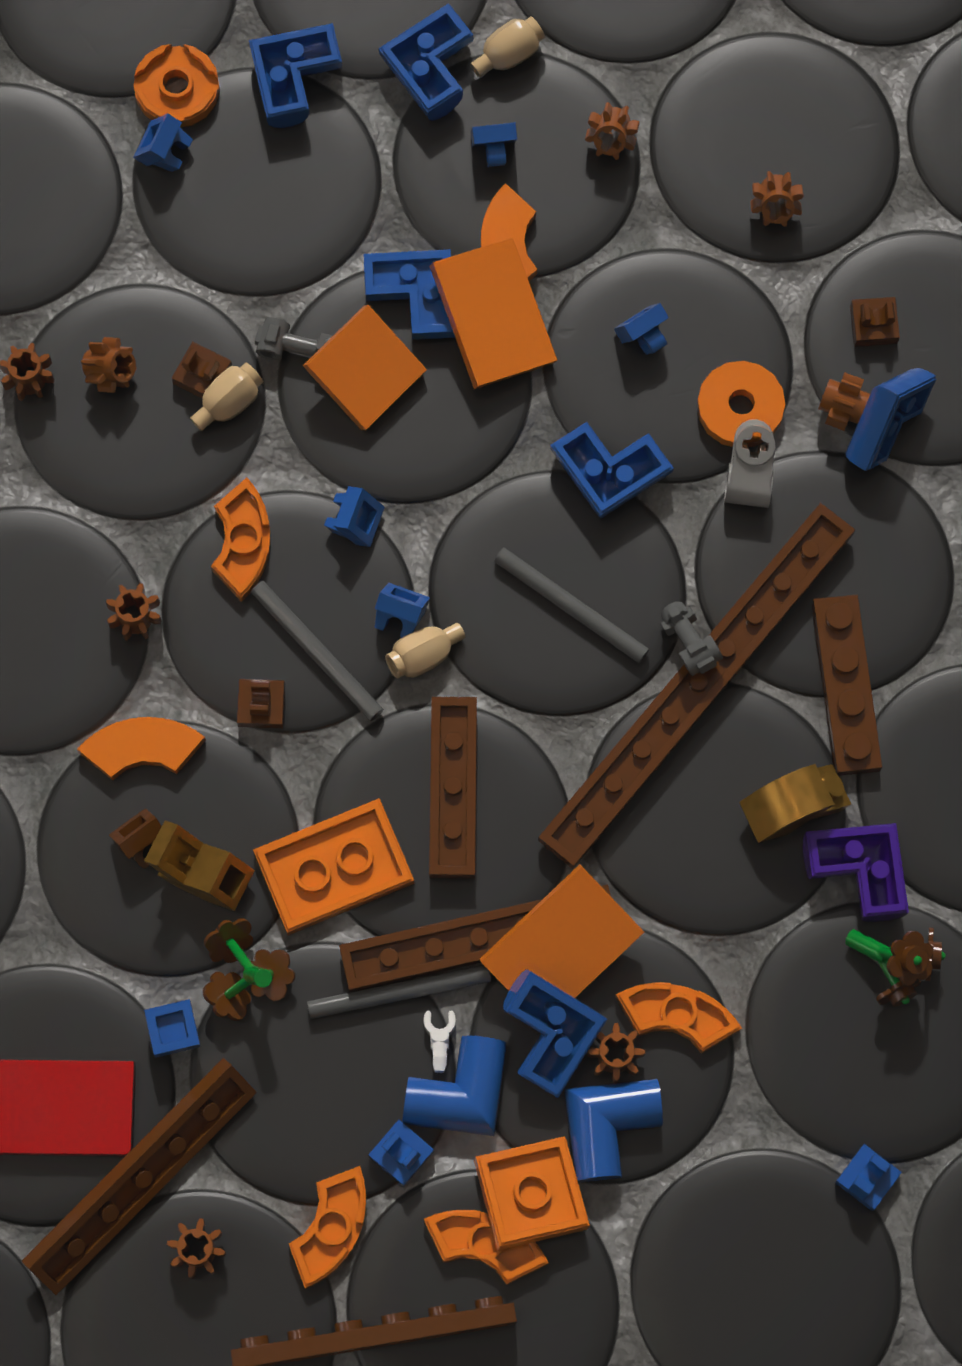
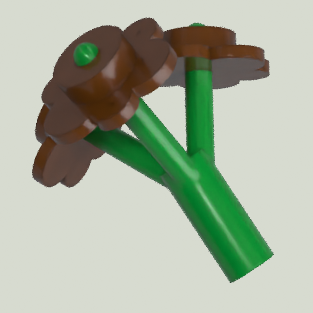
(906, 958)
(267, 974)

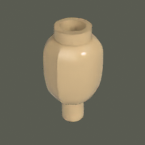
(509, 46)
(228, 395)
(422, 650)

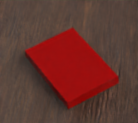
(66, 1107)

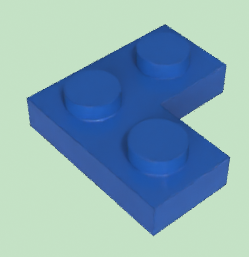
(410, 277)

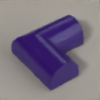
(871, 855)

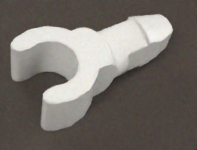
(439, 1040)

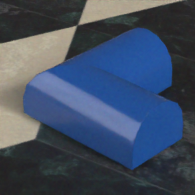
(418, 59)
(281, 64)
(884, 414)
(609, 479)
(564, 1025)
(471, 1101)
(598, 1114)

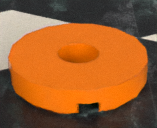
(171, 62)
(745, 380)

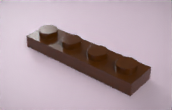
(846, 685)
(453, 787)

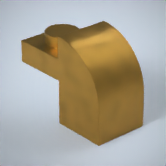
(793, 801)
(198, 867)

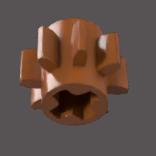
(621, 137)
(777, 198)
(19, 363)
(108, 364)
(844, 401)
(141, 602)
(614, 1040)
(183, 1247)

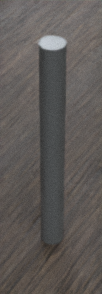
(571, 605)
(317, 651)
(398, 991)

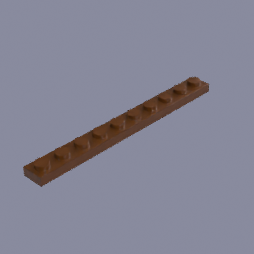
(688, 696)

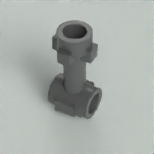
(274, 339)
(699, 653)

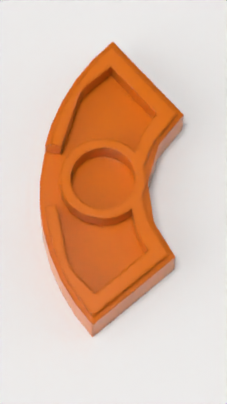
(508, 218)
(246, 539)
(140, 743)
(680, 1011)
(334, 1229)
(470, 1236)

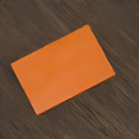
(493, 313)
(333, 866)
(565, 936)

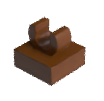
(874, 321)
(199, 369)
(261, 703)
(135, 835)

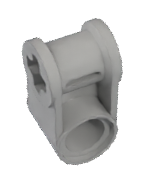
(751, 473)

